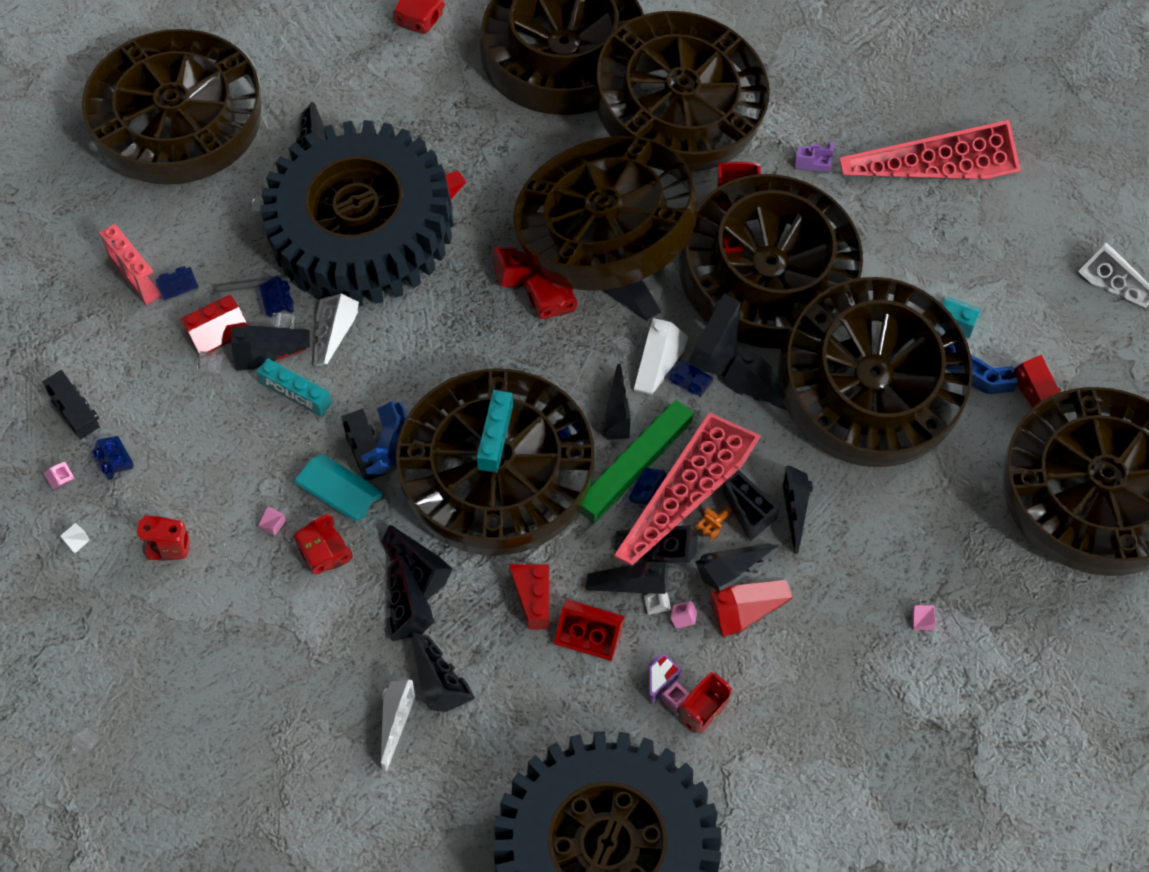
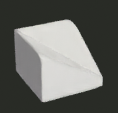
(74, 538)

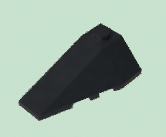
(437, 678)

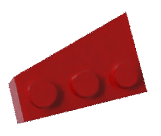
(1035, 380)
(532, 589)

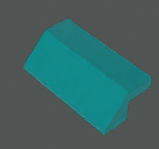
(338, 487)

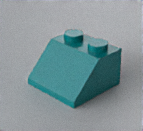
(964, 314)

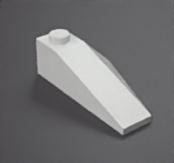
(1116, 275)
(334, 318)
(662, 350)
(396, 707)

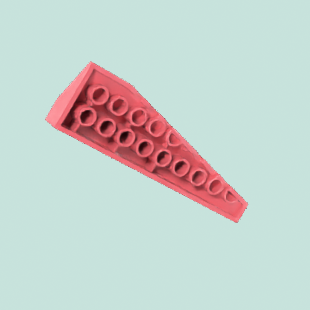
(964, 154)
(703, 466)

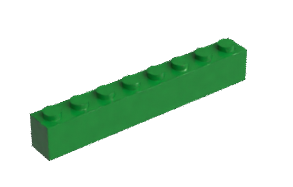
(638, 455)

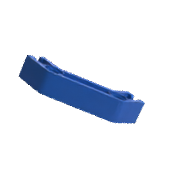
(984, 373)
(384, 455)

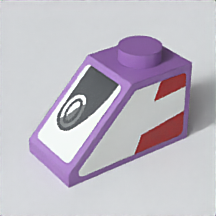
(662, 675)

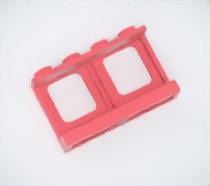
(129, 263)

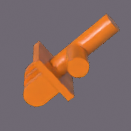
(711, 523)

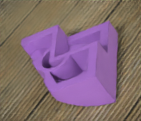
(815, 157)

